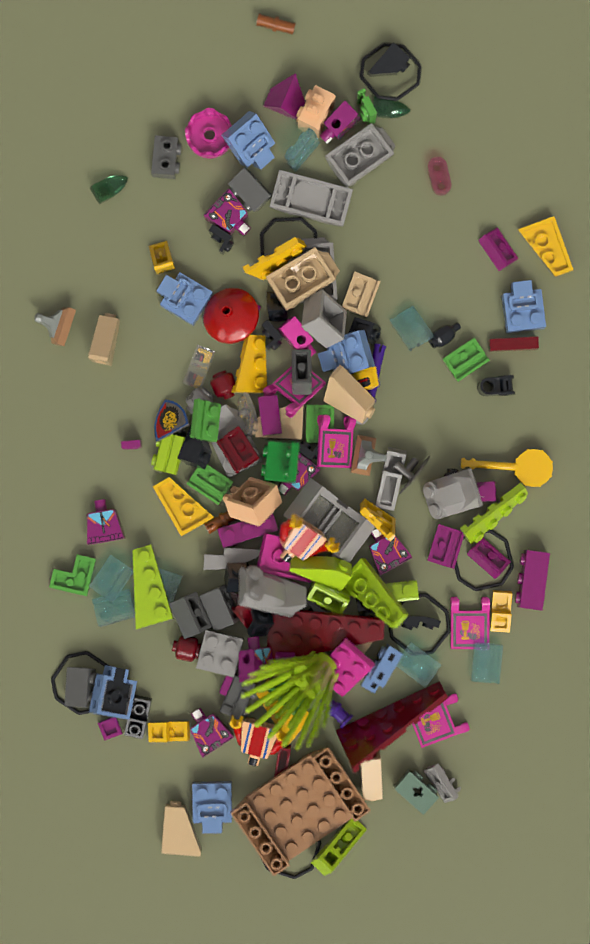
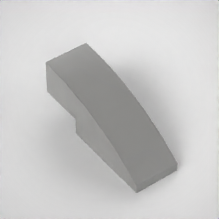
(390, 479)
(231, 555)

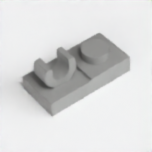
(440, 781)

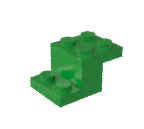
(280, 462)

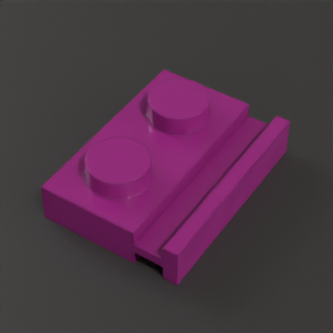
(445, 546)

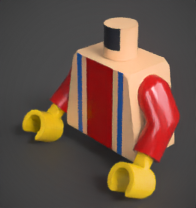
(303, 539)
(254, 739)

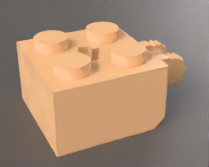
(316, 110)
(253, 501)

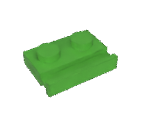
(367, 110)
(466, 359)
(205, 420)
(312, 427)
(210, 483)

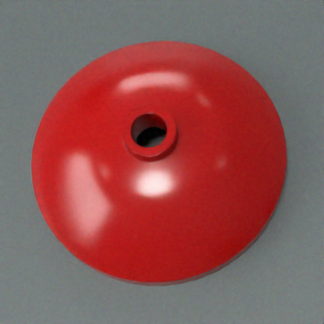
(238, 322)

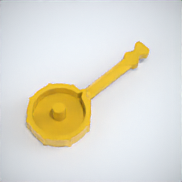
(531, 467)

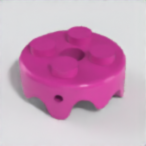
(200, 123)

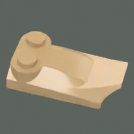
(302, 277)

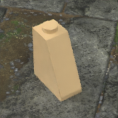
(104, 339)
(348, 395)
(290, 427)
(371, 778)
(179, 832)

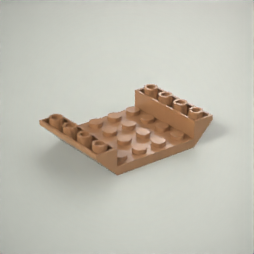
(298, 808)

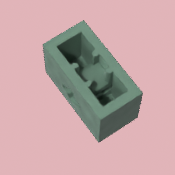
(421, 801)

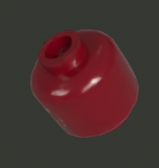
(223, 384)
(186, 649)

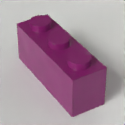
(245, 531)
(532, 580)

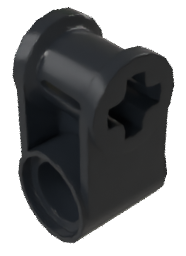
(499, 386)

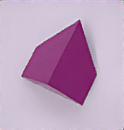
(286, 97)

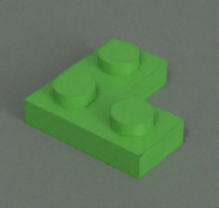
(77, 581)

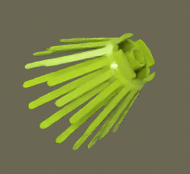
(308, 679)

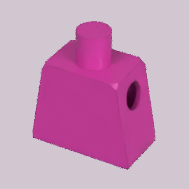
(291, 330)

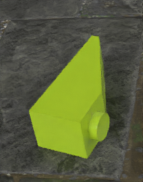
(324, 570)
(338, 847)

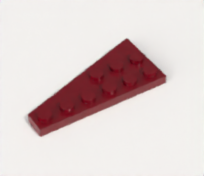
(321, 632)
(387, 724)

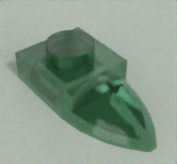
(390, 108)
(108, 187)

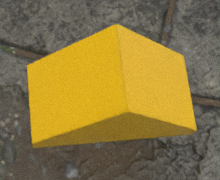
(161, 257)

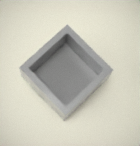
(324, 319)
(219, 653)

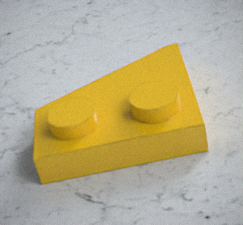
(378, 518)

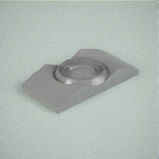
(311, 198)

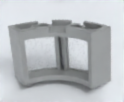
(330, 519)

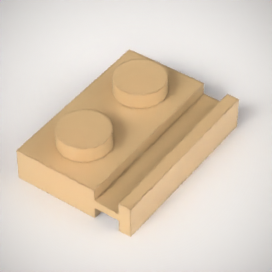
(360, 294)

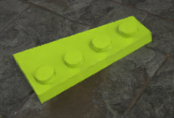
(494, 513)
(149, 591)
(374, 594)

